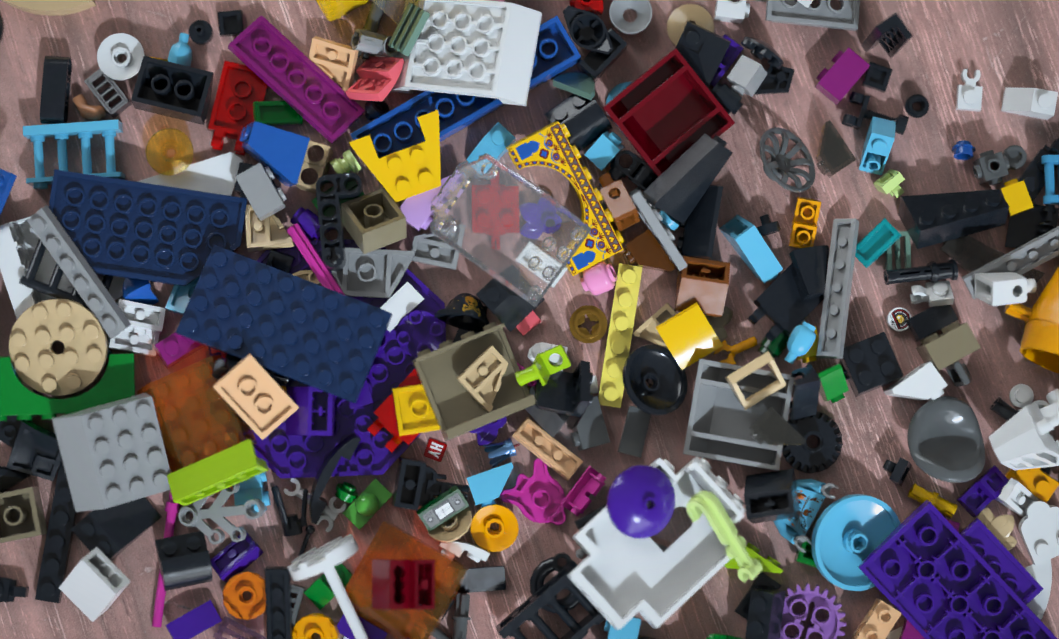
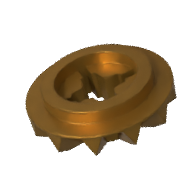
(578, 318)

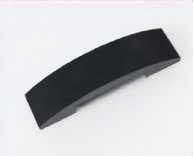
(345, 449)

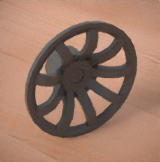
(780, 164)

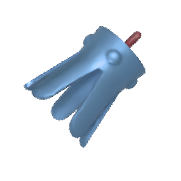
(500, 451)

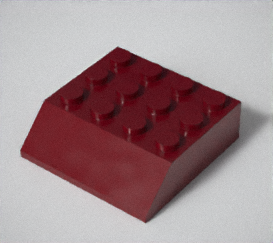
(667, 112)

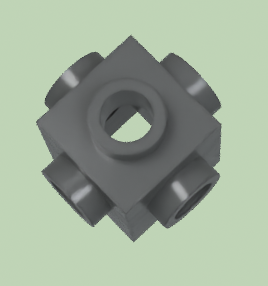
(983, 171)

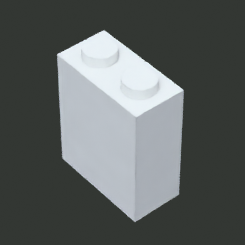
(94, 584)

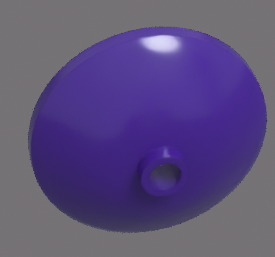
(629, 500)

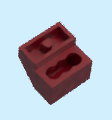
(403, 584)

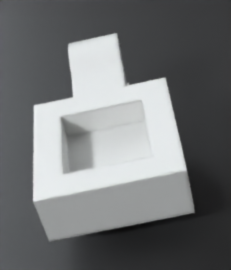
(935, 293)

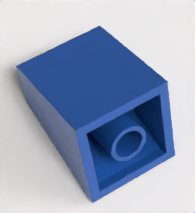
(277, 149)

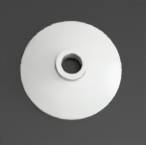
(109, 54)

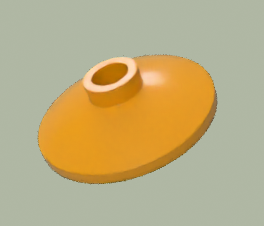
(491, 539)

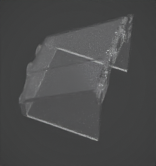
(506, 226)

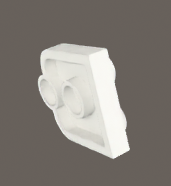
(1040, 531)

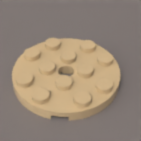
(38, 363)

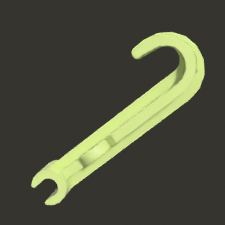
(725, 530)

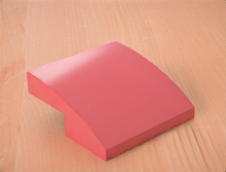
(376, 78)

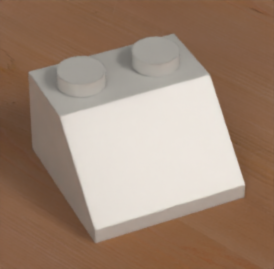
(919, 384)

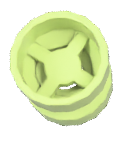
(345, 164)

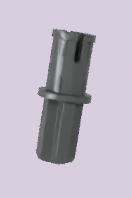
(461, 616)

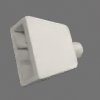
(1003, 288)

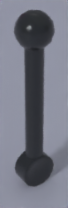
(309, 530)

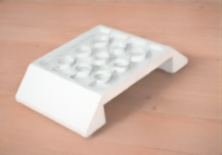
(473, 50)

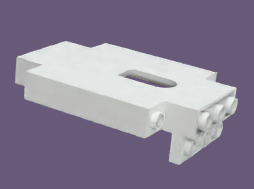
(634, 574)

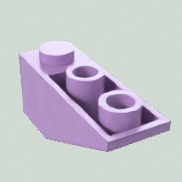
(418, 208)

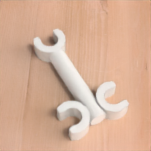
(330, 512)

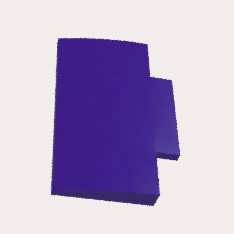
(955, 580)

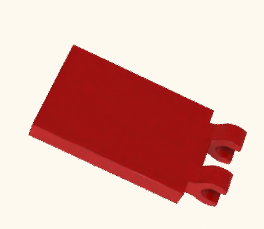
(234, 104)
(388, 419)

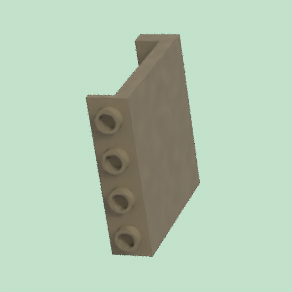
(450, 402)

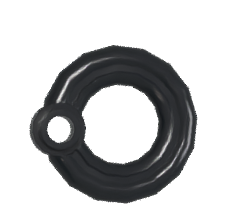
(543, 570)

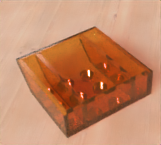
(194, 415)
(396, 543)

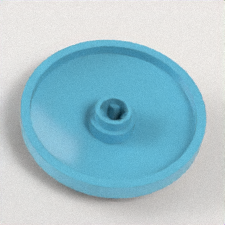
(848, 535)

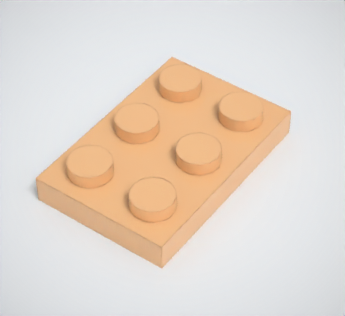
(255, 396)

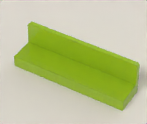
(215, 473)

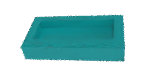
(876, 243)

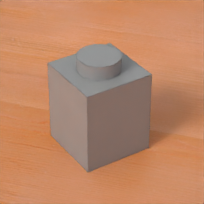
(746, 76)

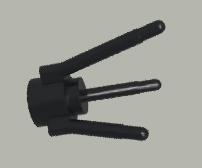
(291, 523)

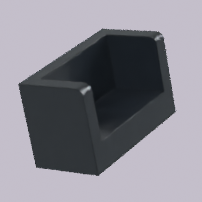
(597, 63)

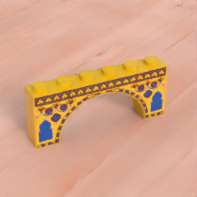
(552, 149)

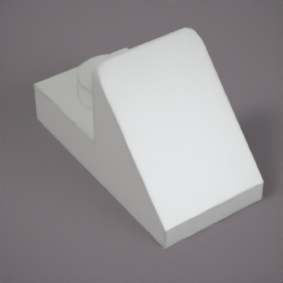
(1016, 497)

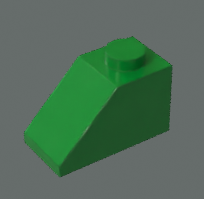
(833, 383)

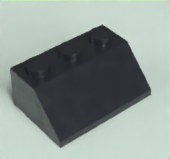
(173, 90)
(701, 226)

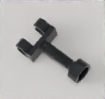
(860, 99)

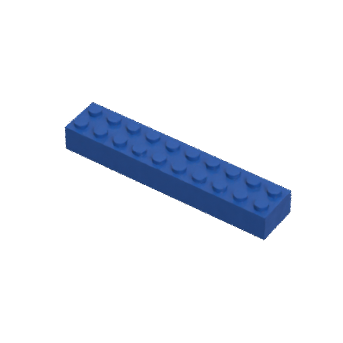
(401, 127)

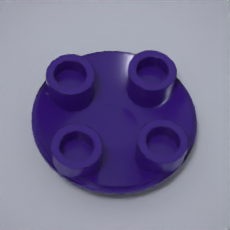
(419, 332)

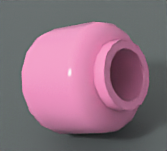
(599, 278)

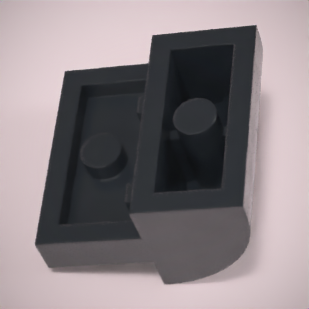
(582, 118)
(183, 560)

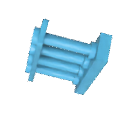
(61, 134)

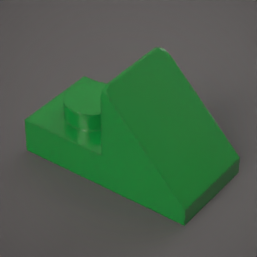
(321, 592)

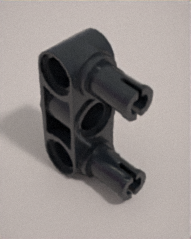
(638, 172)

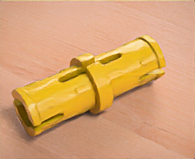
(943, 506)

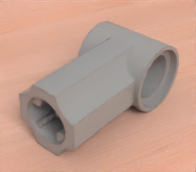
(372, 43)

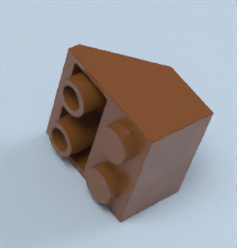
(703, 283)

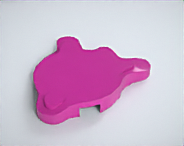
(537, 496)

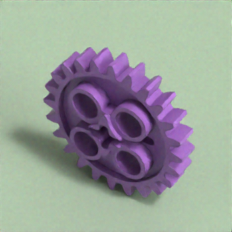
(827, 628)

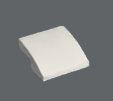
(145, 328)

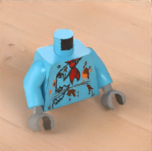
(810, 500)

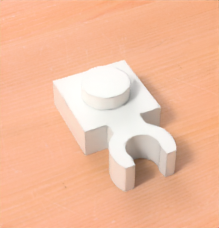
(969, 95)

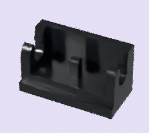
(805, 393)

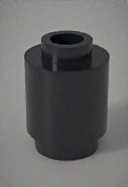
(727, 98)

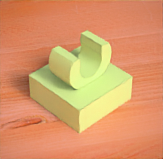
(890, 183)

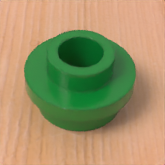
(346, 492)

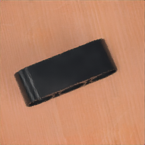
(55, 90)

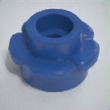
(963, 150)

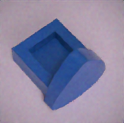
(139, 291)

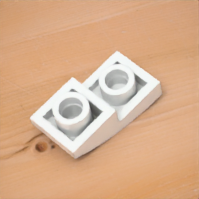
(457, 547)

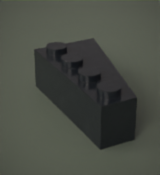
(953, 215)

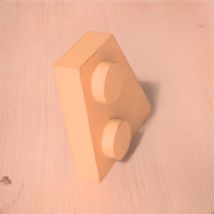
(335, 60)

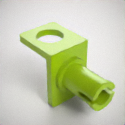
(542, 367)

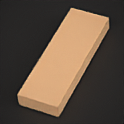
(547, 448)

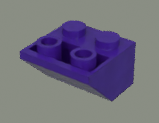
(314, 413)

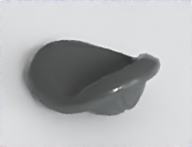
(947, 440)

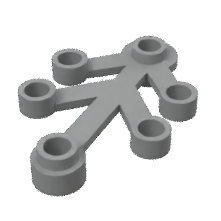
(218, 513)

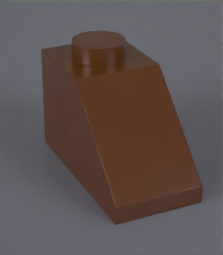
(648, 253)

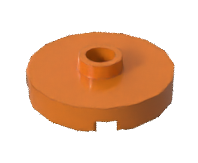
(234, 599)

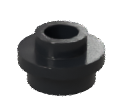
(924, 106)

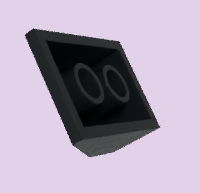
(116, 526)

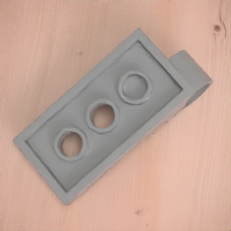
(823, 16)

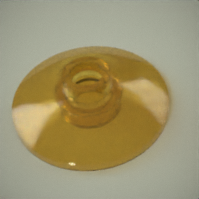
(160, 144)

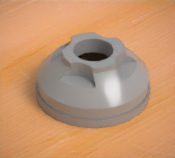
(641, 7)

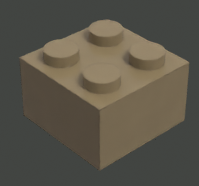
(374, 220)
(950, 346)
(21, 515)

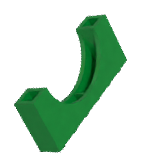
(17, 400)

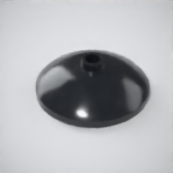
(662, 373)

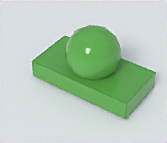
(367, 504)

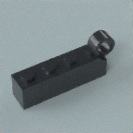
(765, 613)

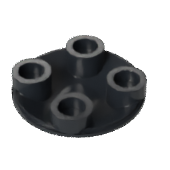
(762, 49)

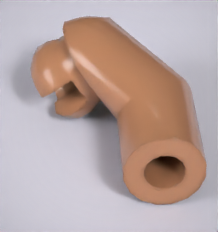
(88, 111)

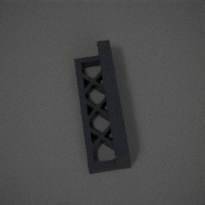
(891, 35)

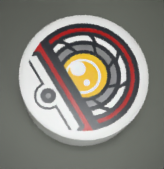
(896, 319)

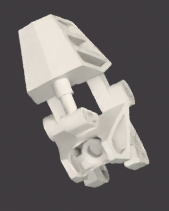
(1026, 439)

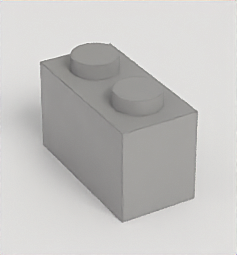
(261, 191)

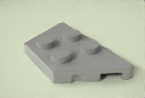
(663, 235)
(371, 273)

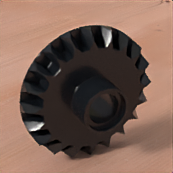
(827, 449)

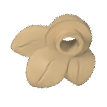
(999, 527)

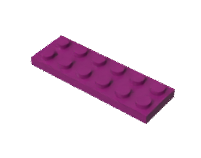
(296, 79)

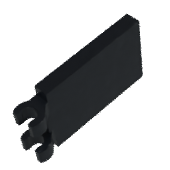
(783, 305)

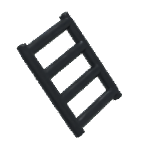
(52, 288)

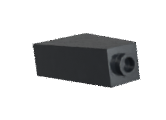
(688, 178)

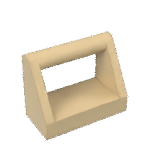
(747, 369)

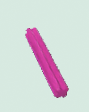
(313, 258)

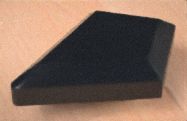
(776, 81)
(10, 478)

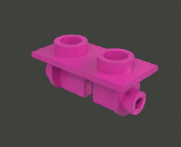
(588, 483)

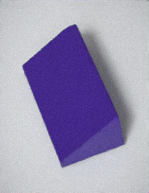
(236, 557)

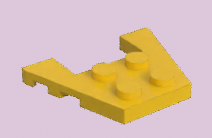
(409, 169)

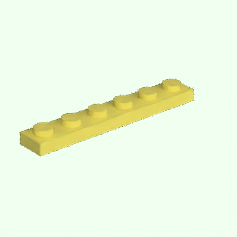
(619, 334)

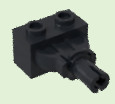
(418, 484)

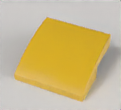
(689, 336)

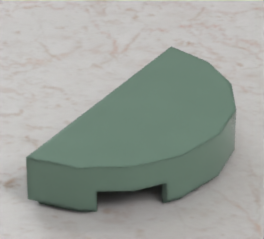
(576, 83)

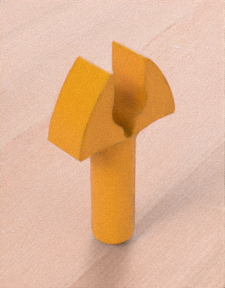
(735, 349)

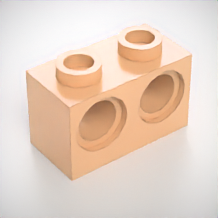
(877, 621)

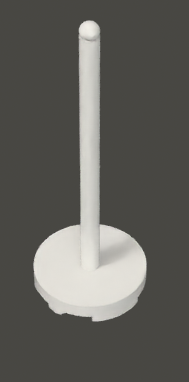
(323, 560)

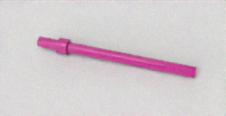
(171, 509)

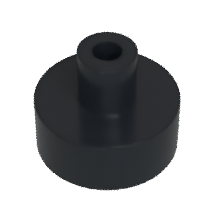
(202, 37)
(375, 109)
(767, 226)

